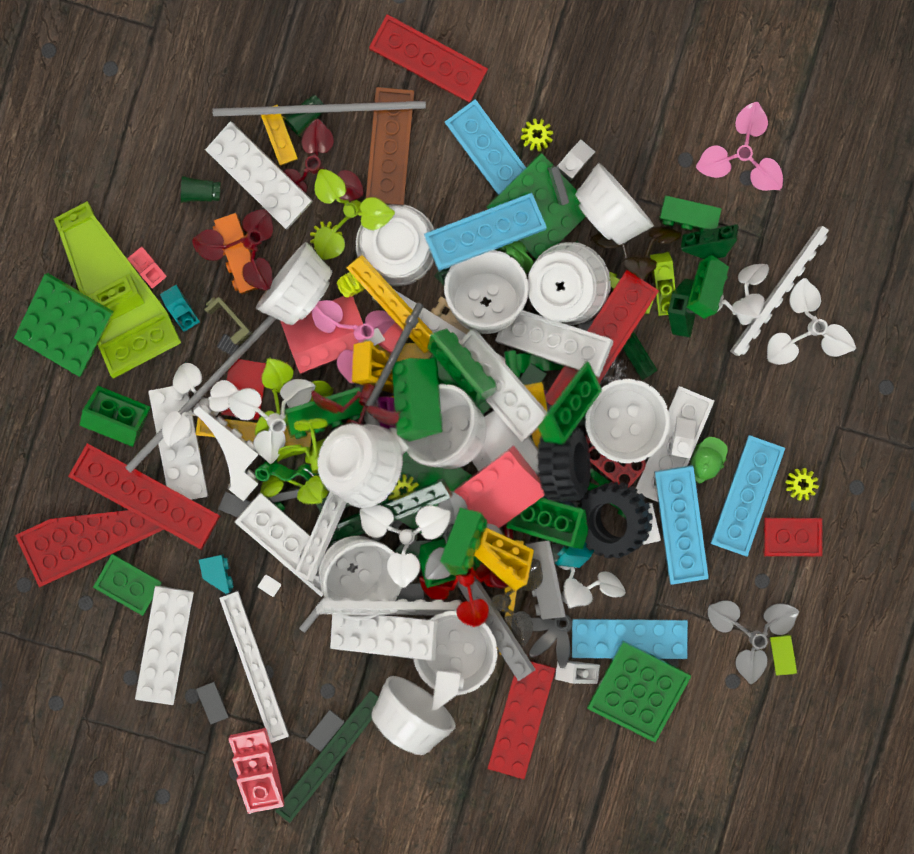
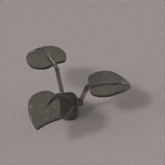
(519, 623)

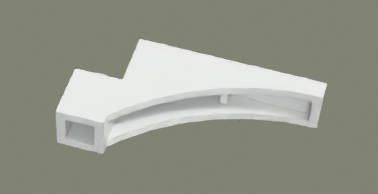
(237, 451)

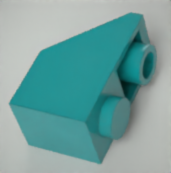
(179, 308)
(573, 556)
(215, 572)

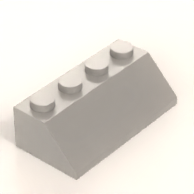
(548, 593)

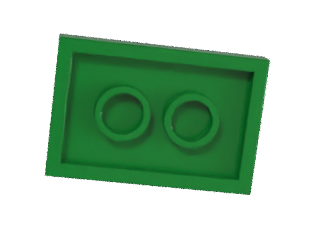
(127, 584)

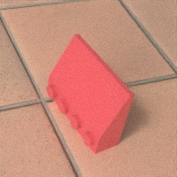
(316, 348)
(502, 488)

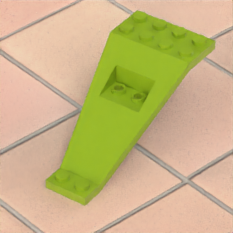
(139, 321)

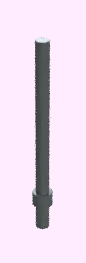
(411, 323)

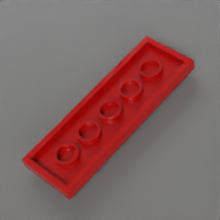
(428, 58)
(521, 722)

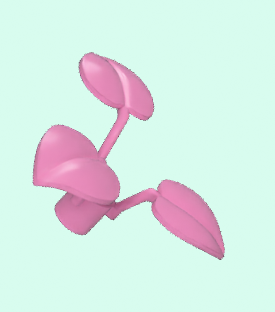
(716, 163)
(328, 314)

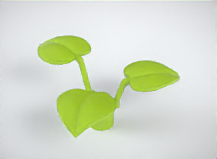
(373, 212)
(274, 377)
(288, 451)
(310, 493)

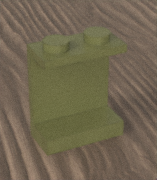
(241, 336)

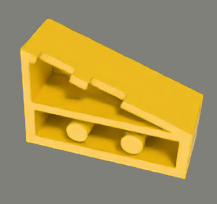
(369, 364)
(505, 558)

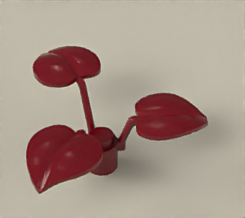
(320, 140)
(259, 228)
(381, 415)

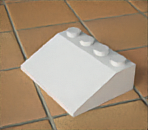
(500, 439)

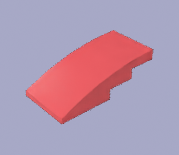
(256, 770)

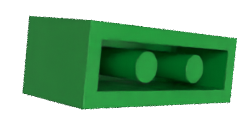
(688, 214)
(708, 287)

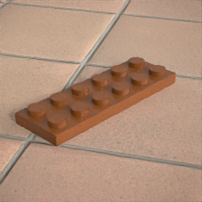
(390, 148)

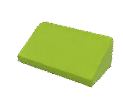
(783, 655)

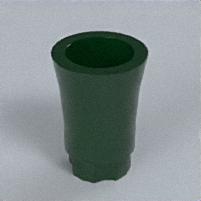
(301, 121)
(199, 190)

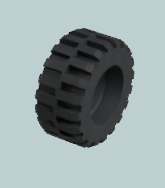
(564, 467)
(636, 515)

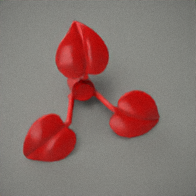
(470, 613)

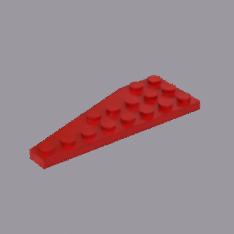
(76, 541)

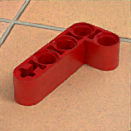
(618, 469)

